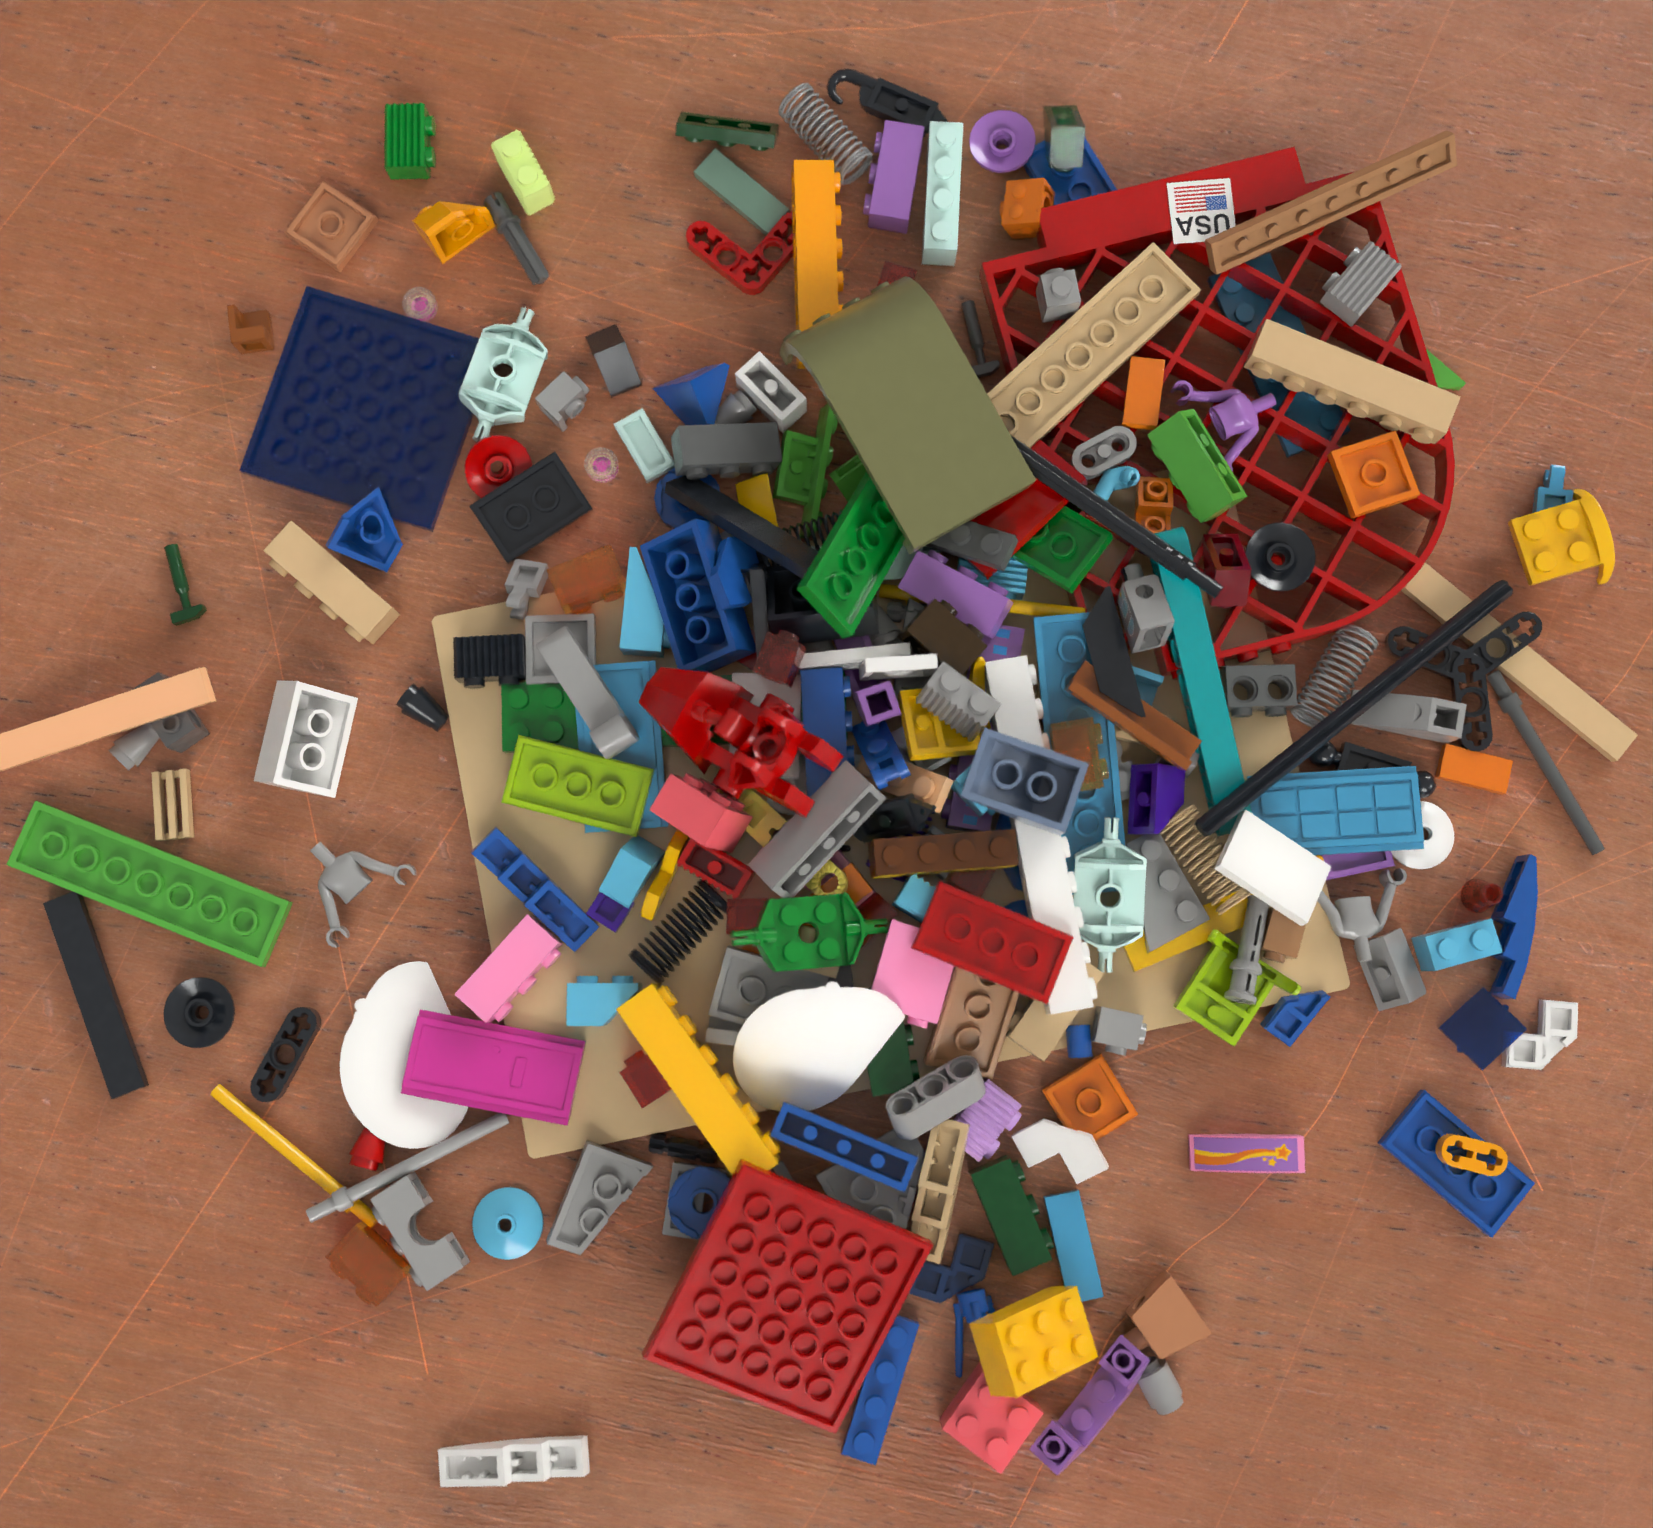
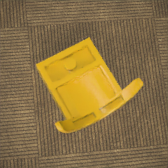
(1564, 540)
(929, 736)

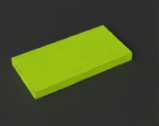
(578, 786)

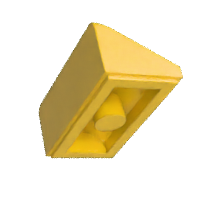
(757, 497)

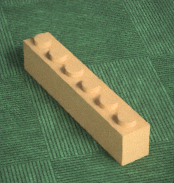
(1351, 382)

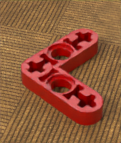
(744, 262)

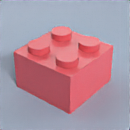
(701, 812)
(989, 1424)

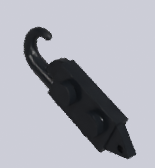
(887, 99)
(894, 818)

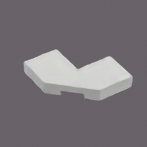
(1555, 1031)
(1077, 1148)

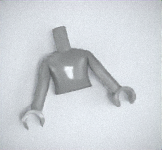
(347, 880)
(1355, 917)

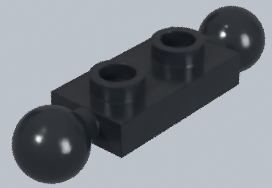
(1358, 757)

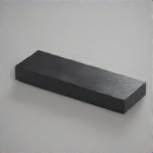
(759, 593)

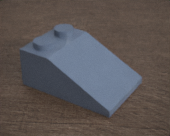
(1024, 781)

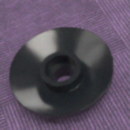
(1293, 548)
(183, 1008)

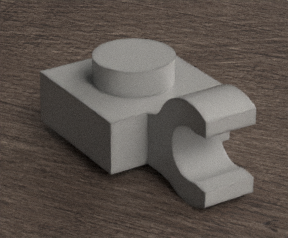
(524, 581)

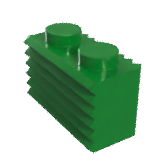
(408, 141)

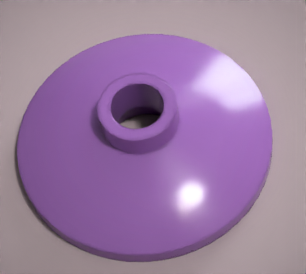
(1002, 128)

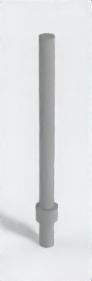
(344, 1198)

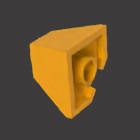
(452, 227)

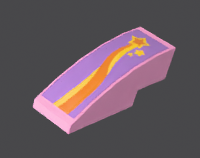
(1246, 1153)

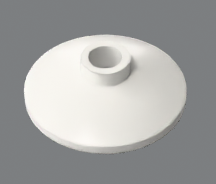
(1437, 844)

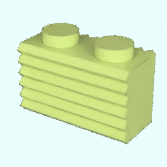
(523, 172)

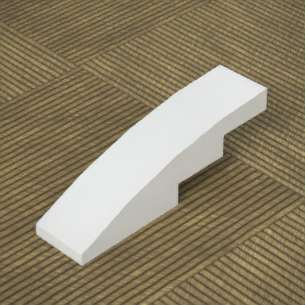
(513, 1461)

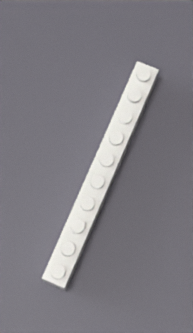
(1041, 853)

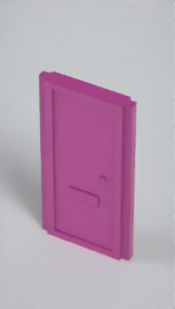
(493, 1067)

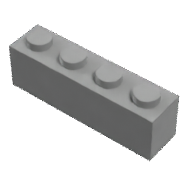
(810, 842)

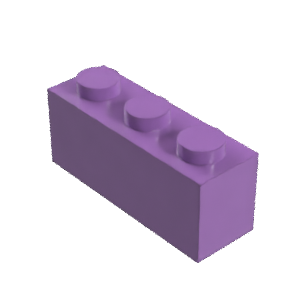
(894, 176)
(976, 604)

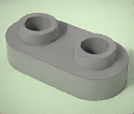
(1101, 452)

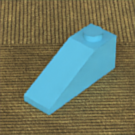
(642, 623)

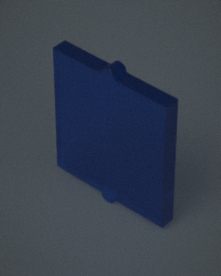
(1482, 1028)

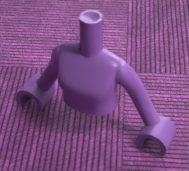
(1232, 416)

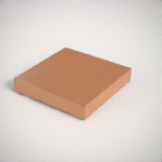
(331, 226)

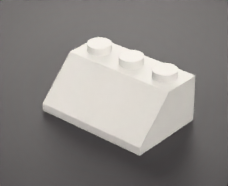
(305, 738)

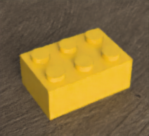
(1033, 1341)

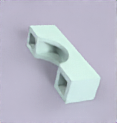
(942, 193)

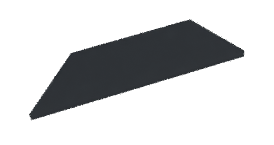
(1111, 655)

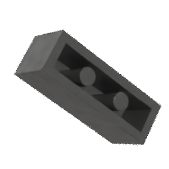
(726, 449)

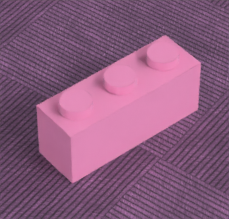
(510, 970)

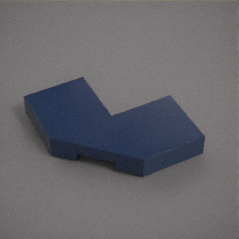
(966, 1268)

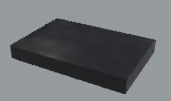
(531, 507)

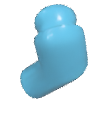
(1116, 479)

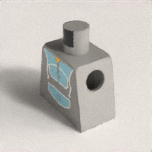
(1144, 610)

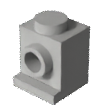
(562, 399)

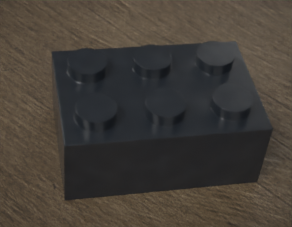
(793, 613)

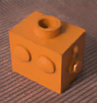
(1023, 205)

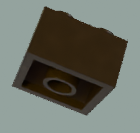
(941, 633)

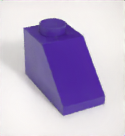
(1154, 797)

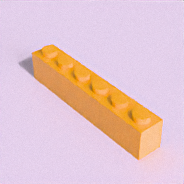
(815, 241)

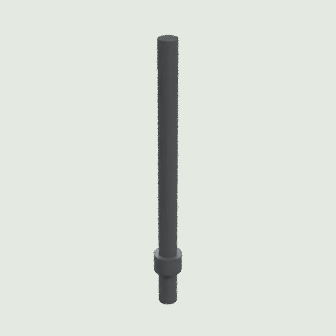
(1511, 703)

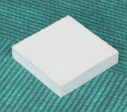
(898, 667)

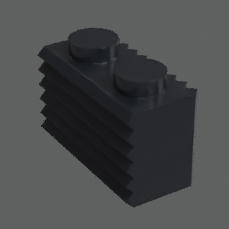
(489, 660)

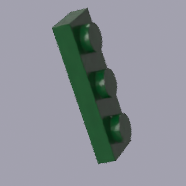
(727, 131)

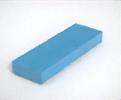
(1073, 1243)

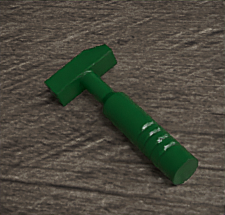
(181, 587)

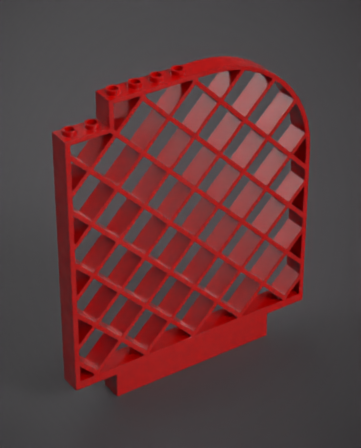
(1131, 220)

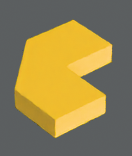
(664, 878)

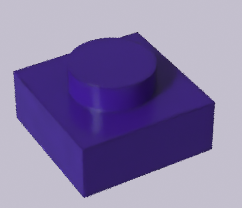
(608, 912)

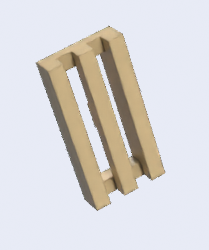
(159, 805)

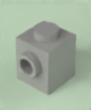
(1058, 294)
(1118, 1030)

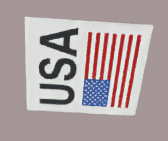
(1200, 209)

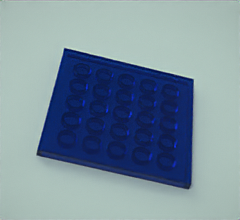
(364, 407)

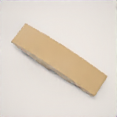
(939, 1184)

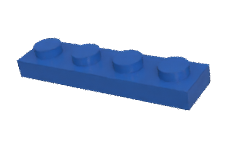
(879, 1393)

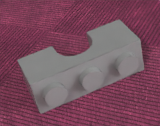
(429, 1259)

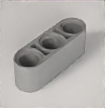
(935, 1097)

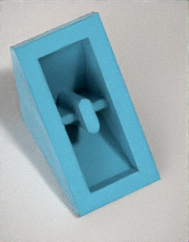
(631, 870)

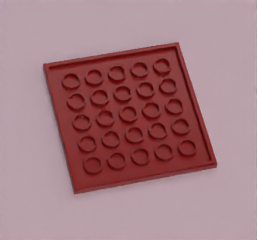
(787, 1297)

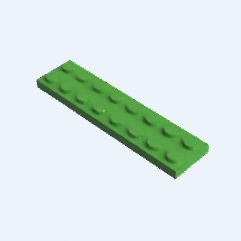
(150, 883)

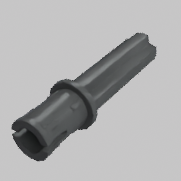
(509, 226)

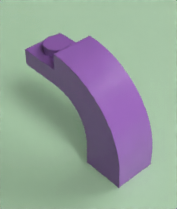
(873, 698)

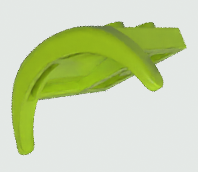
(1204, 993)

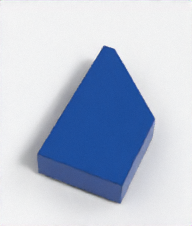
(1293, 1015)

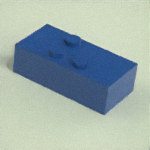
(696, 626)

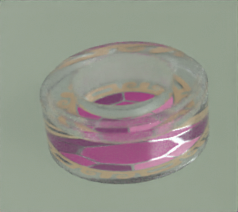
(420, 304)
(601, 465)

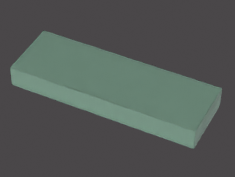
(740, 191)

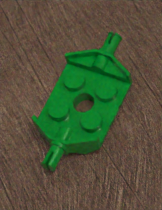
(837, 926)

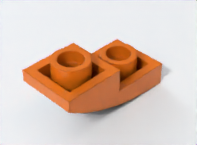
(1143, 393)
(1154, 503)

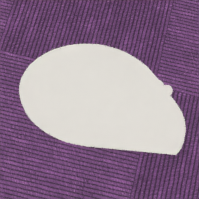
(811, 1044)
(377, 1056)

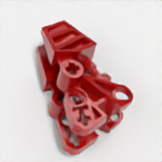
(766, 736)

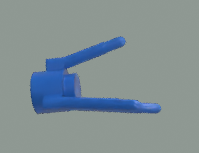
(972, 1305)

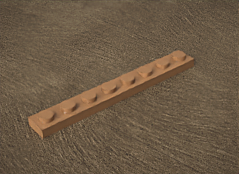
(1331, 202)

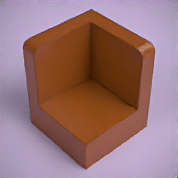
(250, 330)

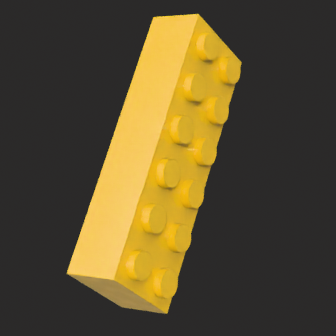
(696, 1079)

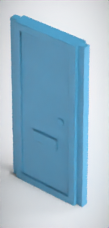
(627, 684)
(1346, 810)

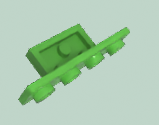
(804, 466)

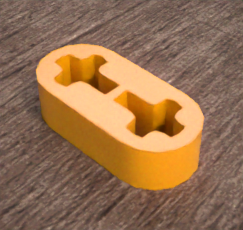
(1473, 1147)

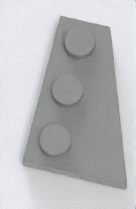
(595, 1191)

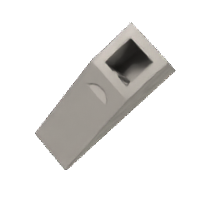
(1415, 717)

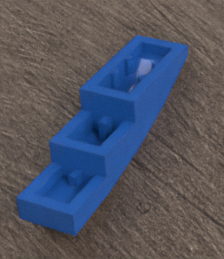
(535, 889)
(1518, 918)

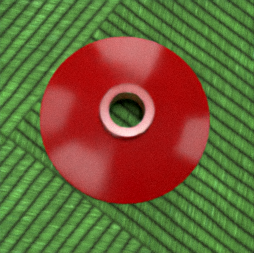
(487, 450)

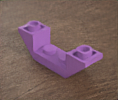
(1092, 1408)

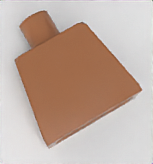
(1164, 1319)

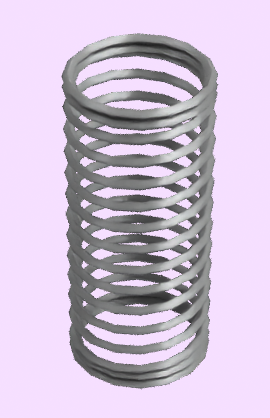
(853, 160)
(1303, 708)

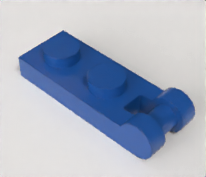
(880, 753)

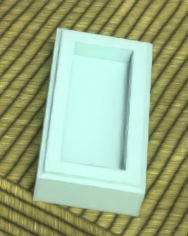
(644, 445)

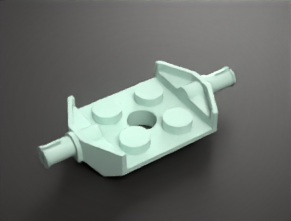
(497, 398)
(1106, 866)

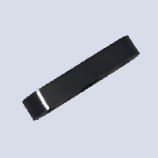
(280, 1081)

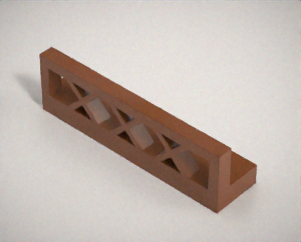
(1153, 731)

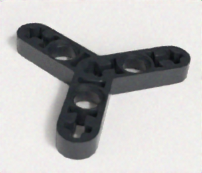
(1477, 656)

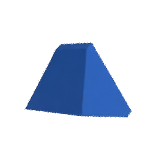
(696, 395)
(367, 533)

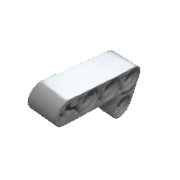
(588, 692)

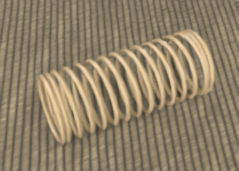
(1174, 825)

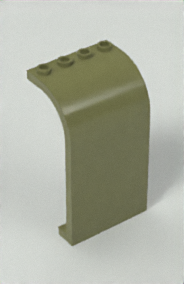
(912, 410)

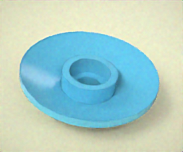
(522, 1212)

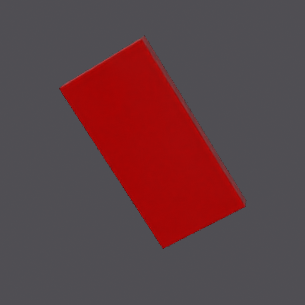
(1028, 510)
(992, 942)

